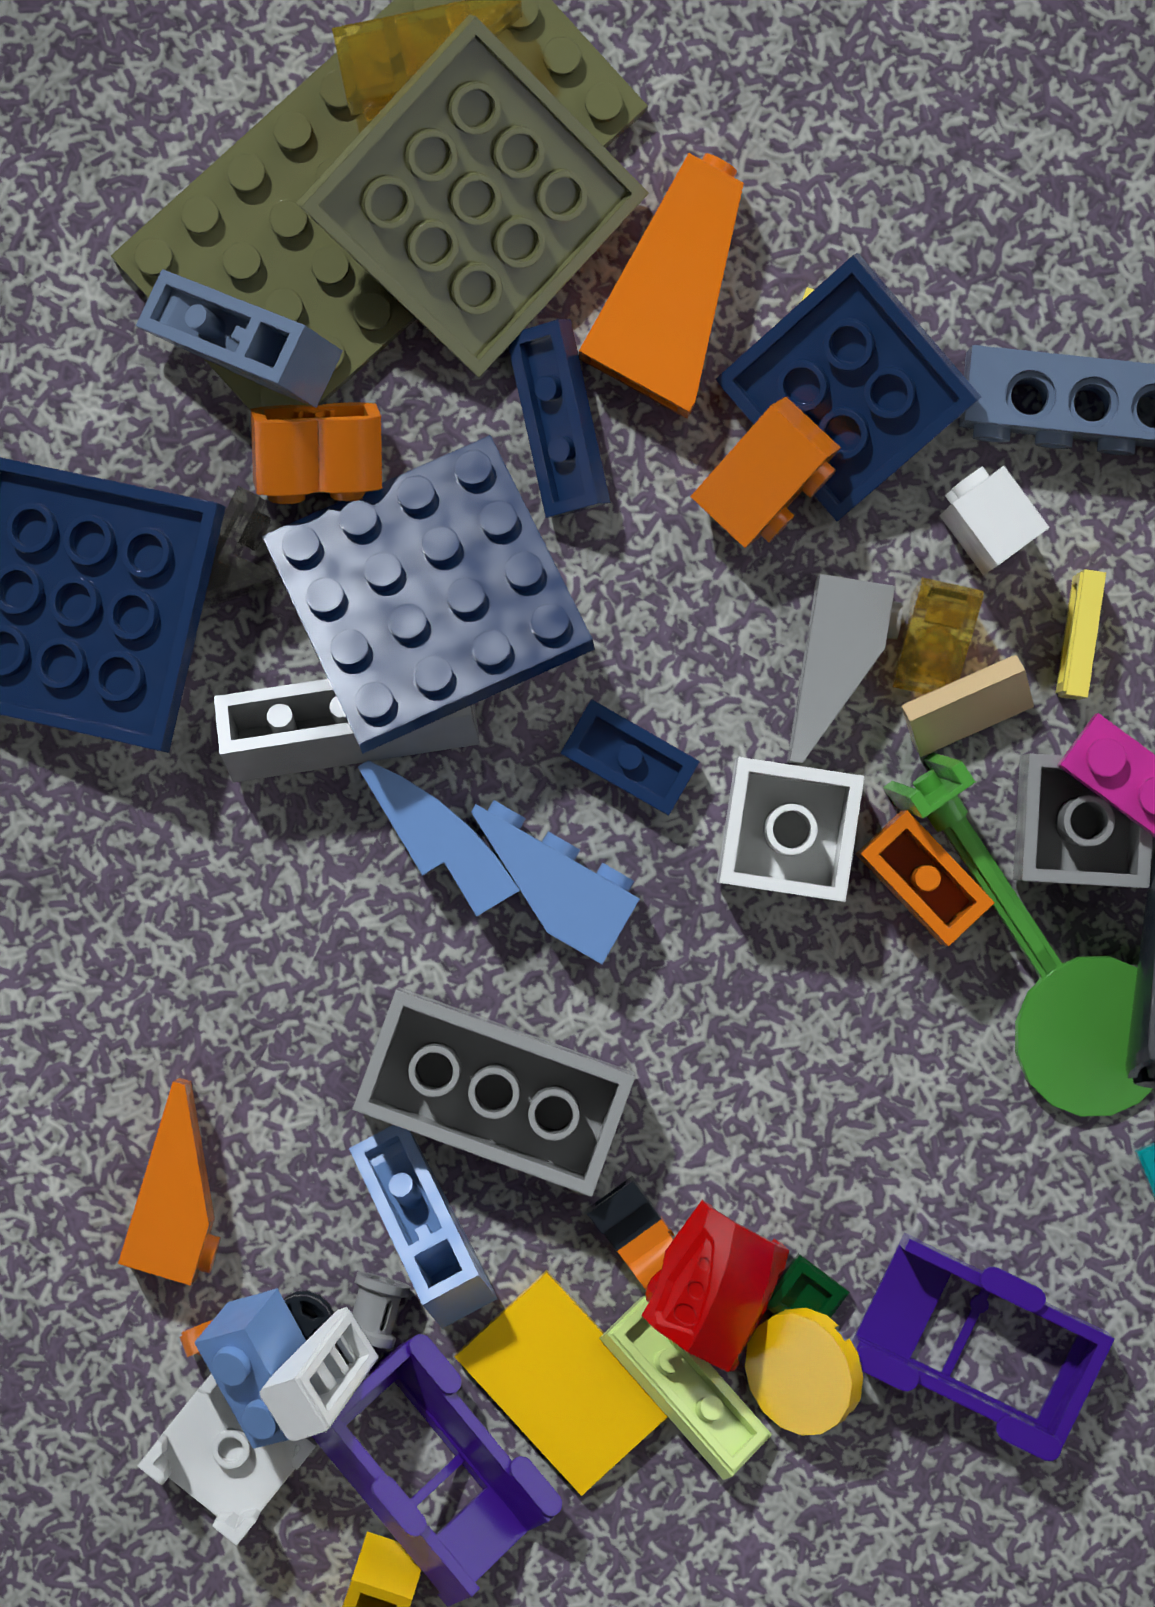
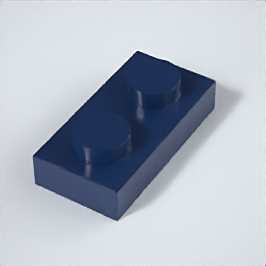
(629, 757)

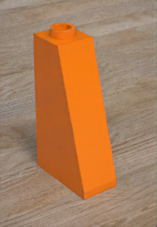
(666, 299)

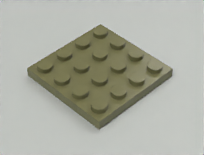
(473, 196)

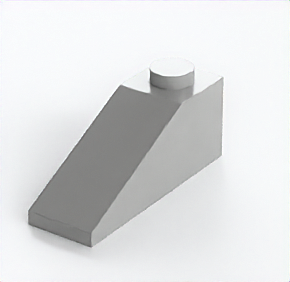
(842, 643)

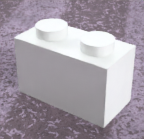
(991, 517)

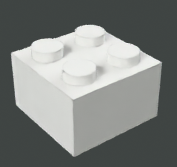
(790, 829)

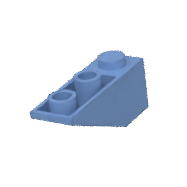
(568, 899)

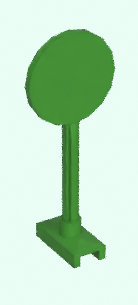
(1079, 1011)

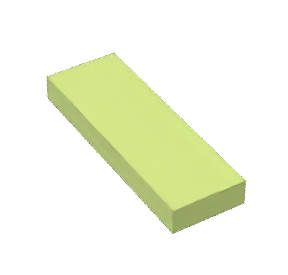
(687, 1392)

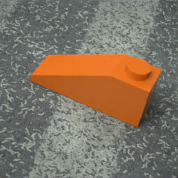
(174, 1205)

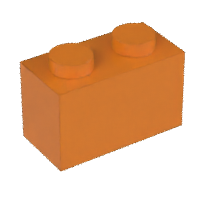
(766, 474)
(925, 878)

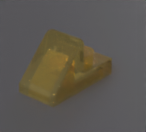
(936, 635)

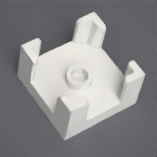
(218, 1466)

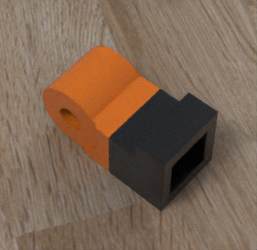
(633, 1228)

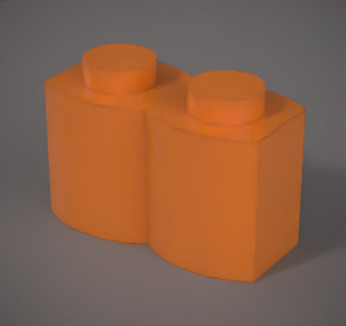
(316, 450)

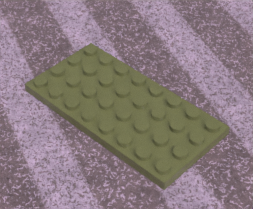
(253, 242)

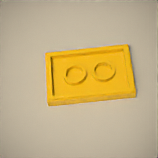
(561, 1383)

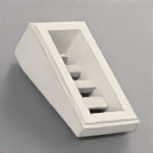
(316, 1380)

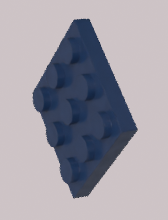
(859, 374)

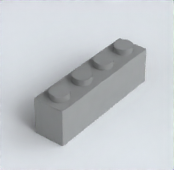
(306, 730)

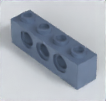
(1058, 379)

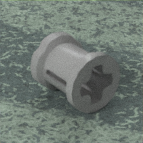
(378, 1306)

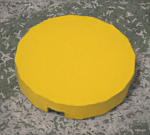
(803, 1371)

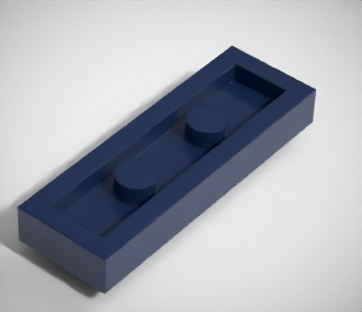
(558, 419)

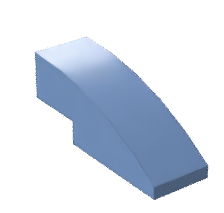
(440, 836)

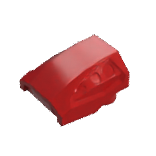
(714, 1286)

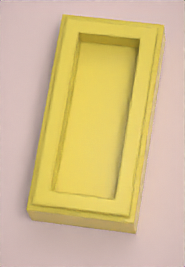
(1080, 634)

